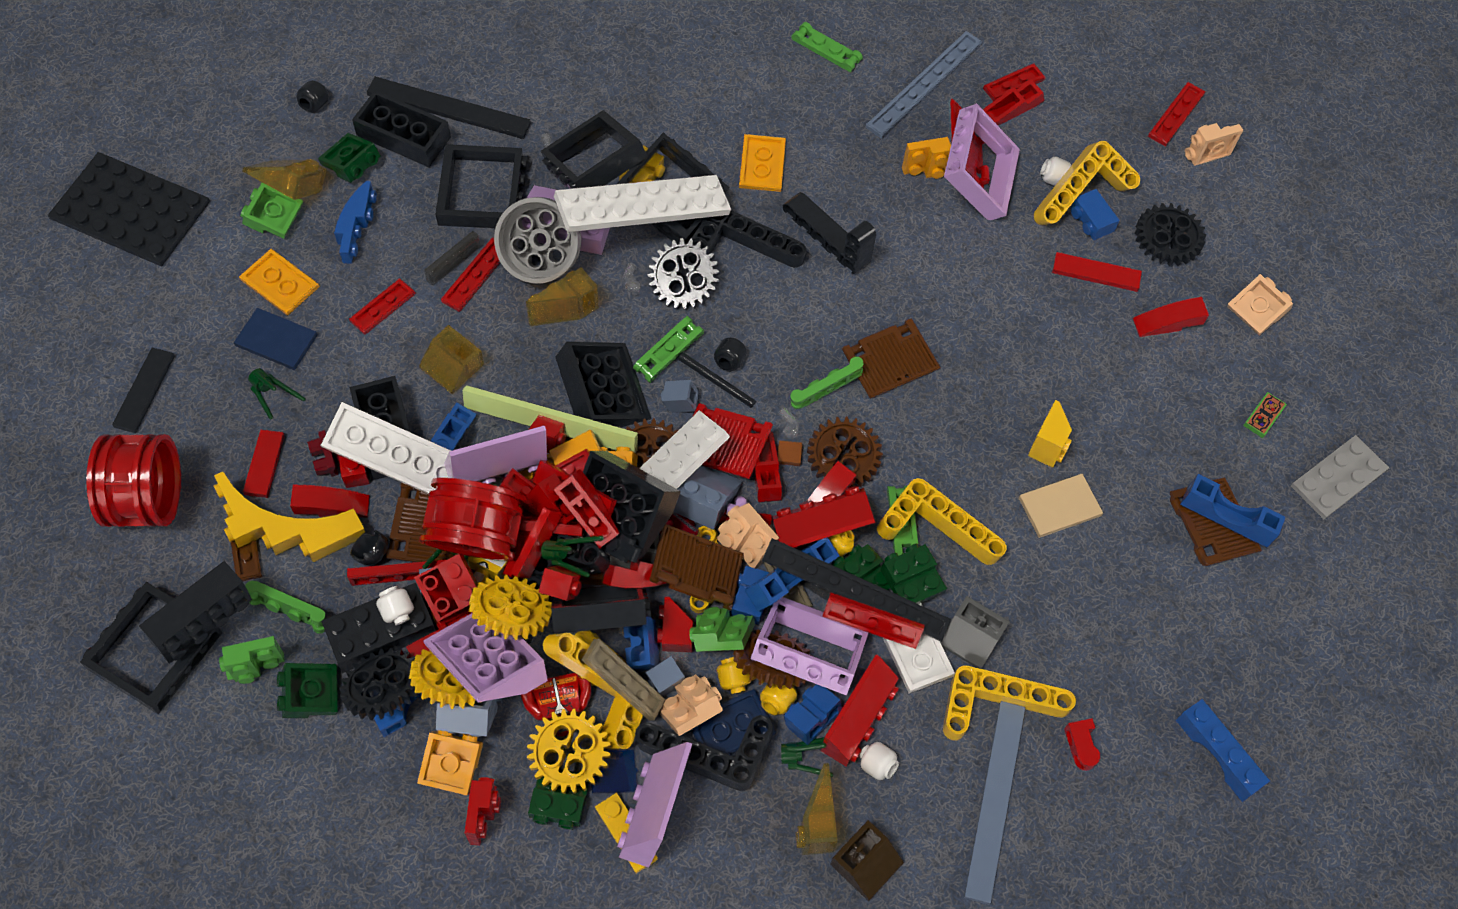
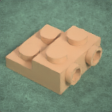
(1212, 143)
(1261, 304)
(746, 534)
(691, 705)

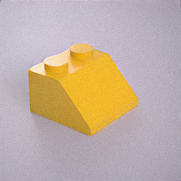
(1052, 438)

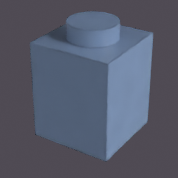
(680, 396)
(665, 676)

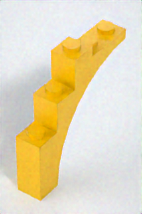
(314, 536)

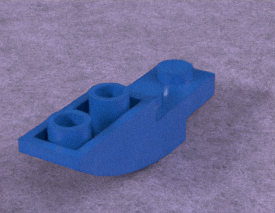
(353, 218)
(453, 427)

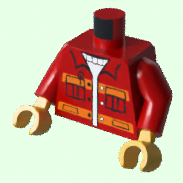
(556, 694)

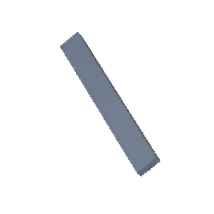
(923, 84)
(994, 803)

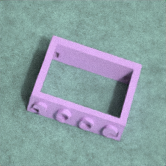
(996, 202)
(803, 665)

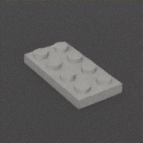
(1339, 477)

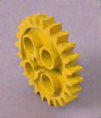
(510, 607)
(437, 682)
(590, 758)

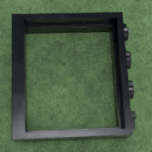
(581, 136)
(686, 162)
(476, 219)
(601, 609)
(176, 675)

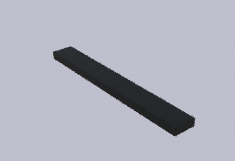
(453, 108)
(852, 587)

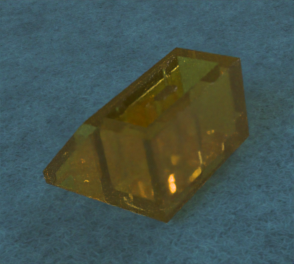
(451, 359)

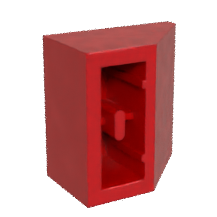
(447, 586)

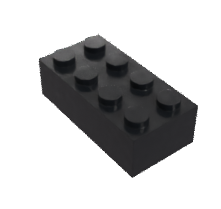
(401, 128)
(381, 400)
(196, 612)
(364, 631)

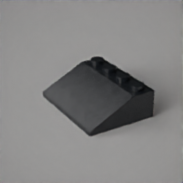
(602, 383)
(642, 499)

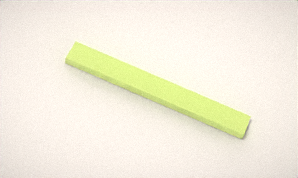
(526, 413)

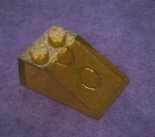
(290, 177)
(818, 824)

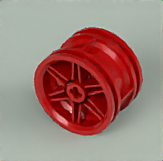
(133, 480)
(472, 519)

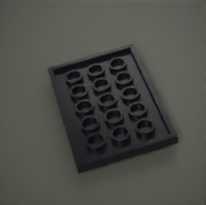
(129, 208)

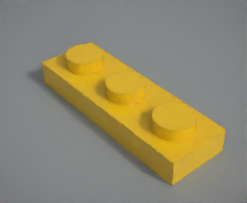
(614, 814)

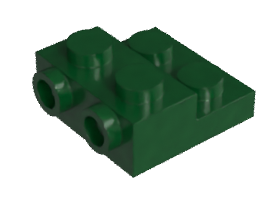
(350, 157)
(864, 564)
(913, 574)
(307, 690)
(557, 807)

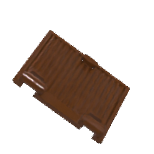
(892, 357)
(407, 528)
(1206, 532)
(695, 567)

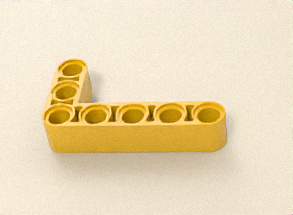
(1081, 178)
(942, 520)
(1000, 693)
(622, 717)

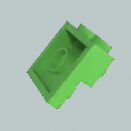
(270, 211)
(721, 632)
(244, 659)

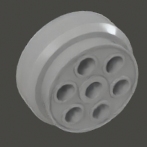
(519, 261)

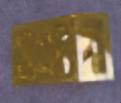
(564, 300)

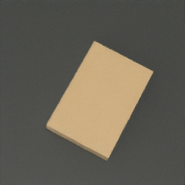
(1060, 505)

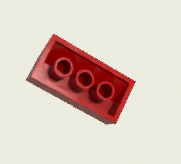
(823, 518)
(860, 712)

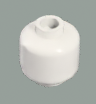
(1054, 169)
(395, 605)
(879, 761)

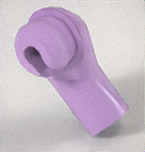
(739, 500)

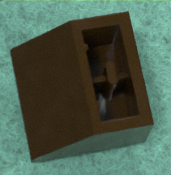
(867, 860)

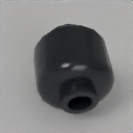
(312, 96)
(730, 354)

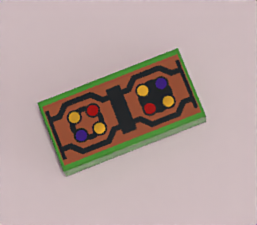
(1265, 415)

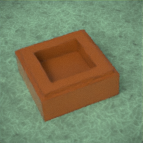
(789, 453)

